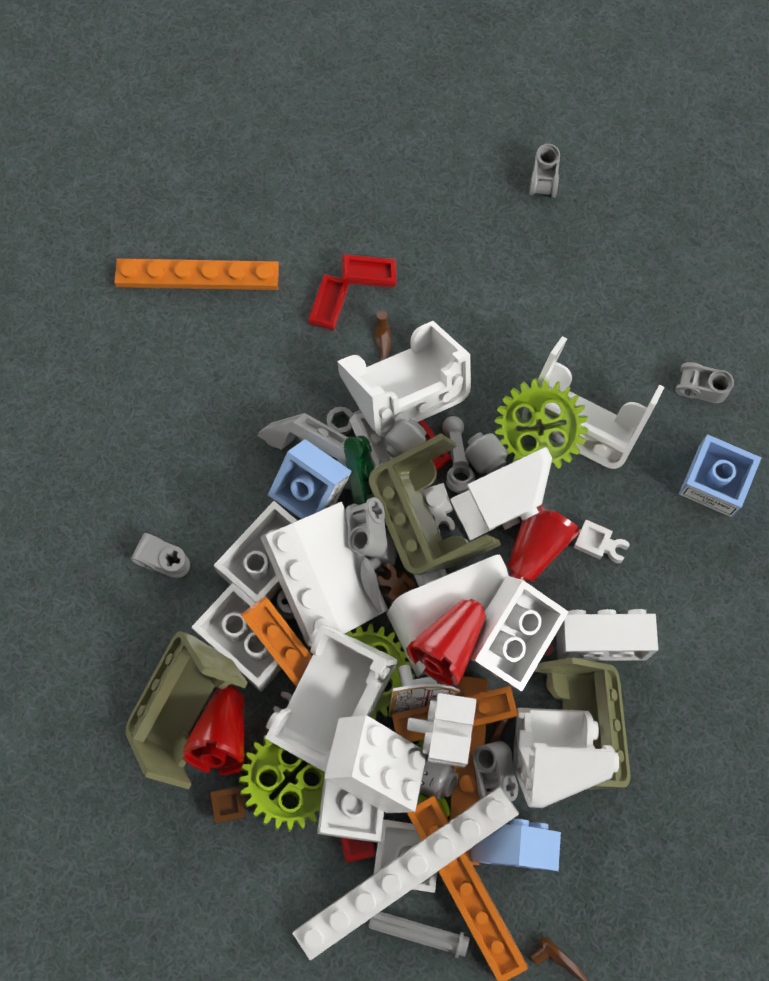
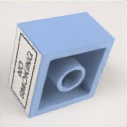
(720, 476)
(308, 480)

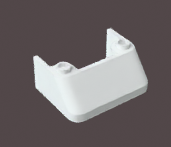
(608, 435)
(504, 495)

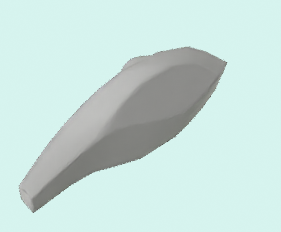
(370, 582)

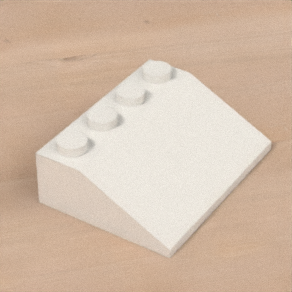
(320, 572)

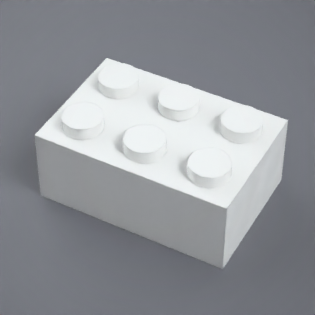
(247, 560)
(516, 632)
(231, 635)
(607, 636)
(375, 764)

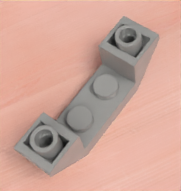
(282, 432)

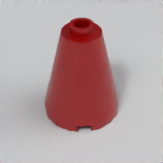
(539, 543)
(449, 642)
(219, 734)

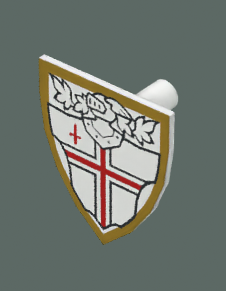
(416, 692)

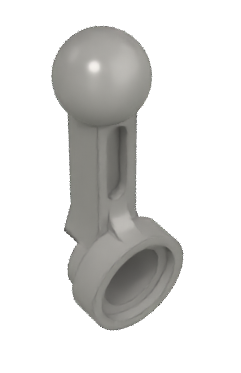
(453, 428)

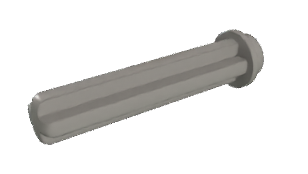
(420, 933)

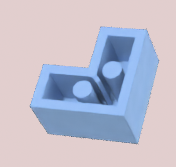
(520, 846)

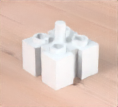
(447, 729)

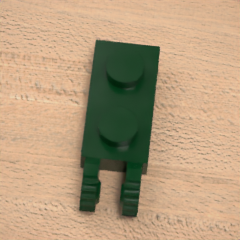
(358, 461)

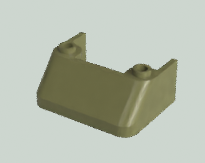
(408, 515)
(594, 689)
(173, 703)

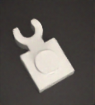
(439, 505)
(596, 541)

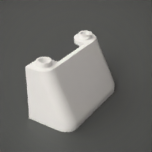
(411, 383)
(426, 604)
(338, 683)
(558, 754)

